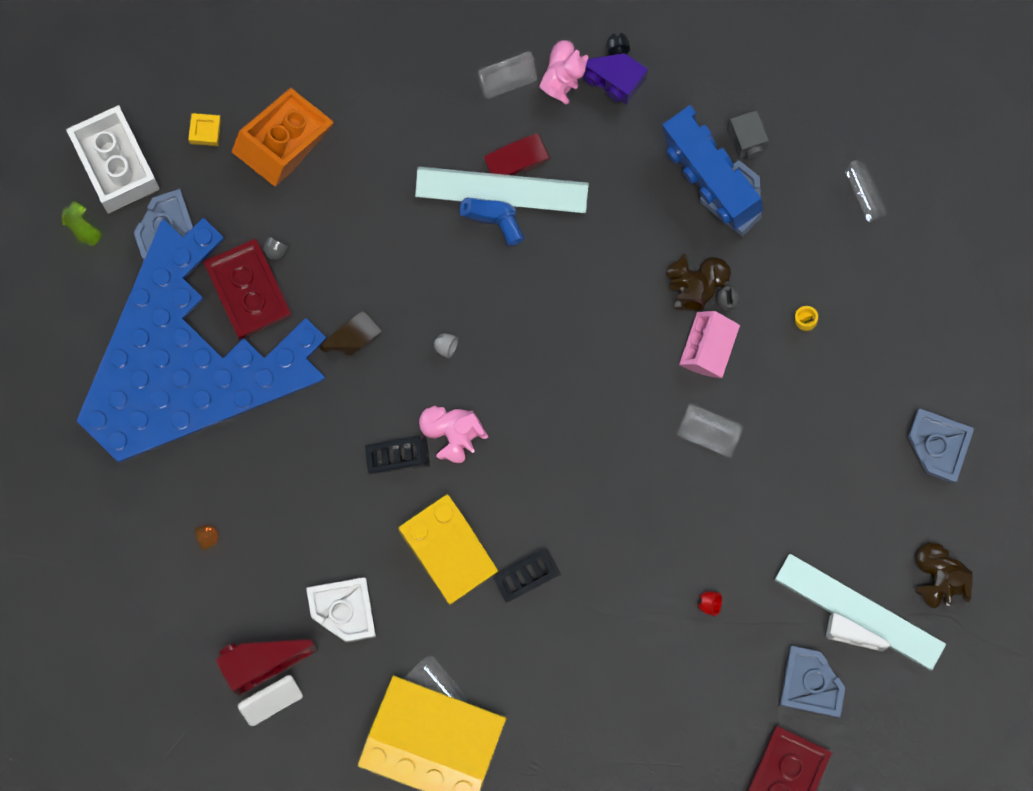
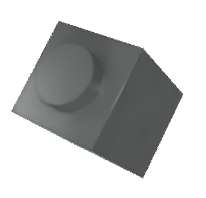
(748, 135)

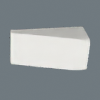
(848, 632)

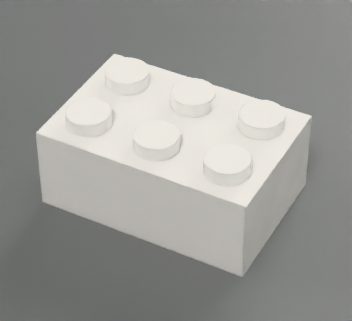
(113, 159)

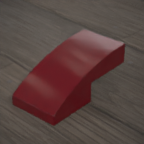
(518, 156)

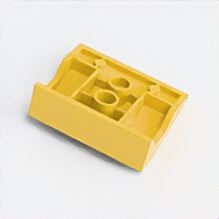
(431, 739)

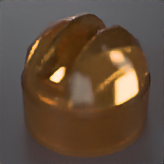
(206, 536)

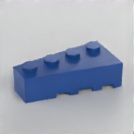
(710, 169)

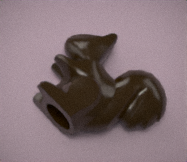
(697, 287)
(950, 575)

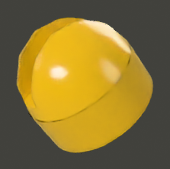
(803, 315)

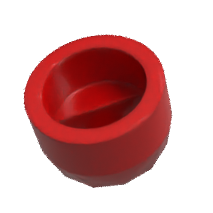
(711, 603)

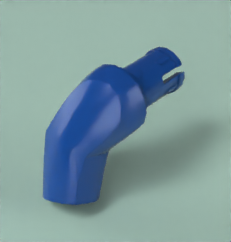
(494, 213)

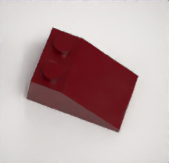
(255, 663)

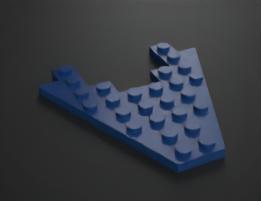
(164, 377)

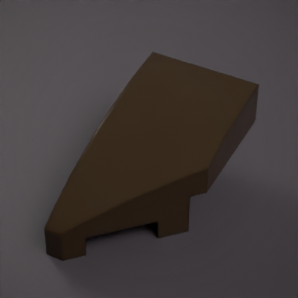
(353, 335)

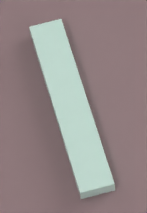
(515, 190)
(841, 599)

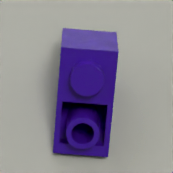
(617, 75)

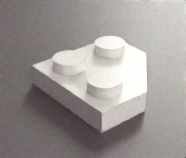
(343, 609)

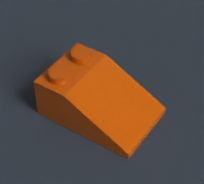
(281, 136)

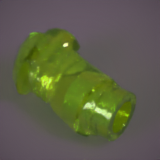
(81, 228)

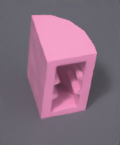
(709, 344)

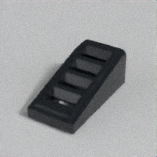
(422, 455)
(531, 584)

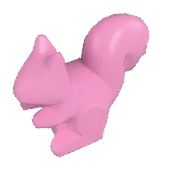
(563, 70)
(457, 425)

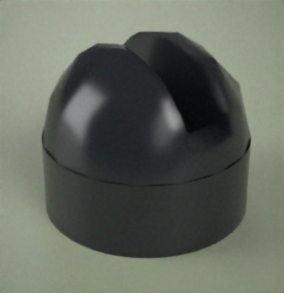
(618, 44)

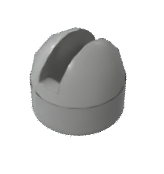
(446, 344)

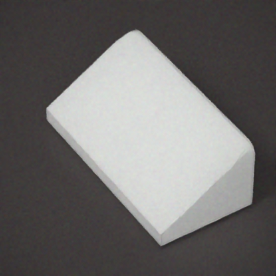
(270, 700)

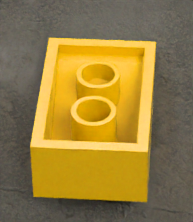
(448, 549)

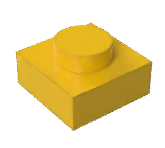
(205, 129)

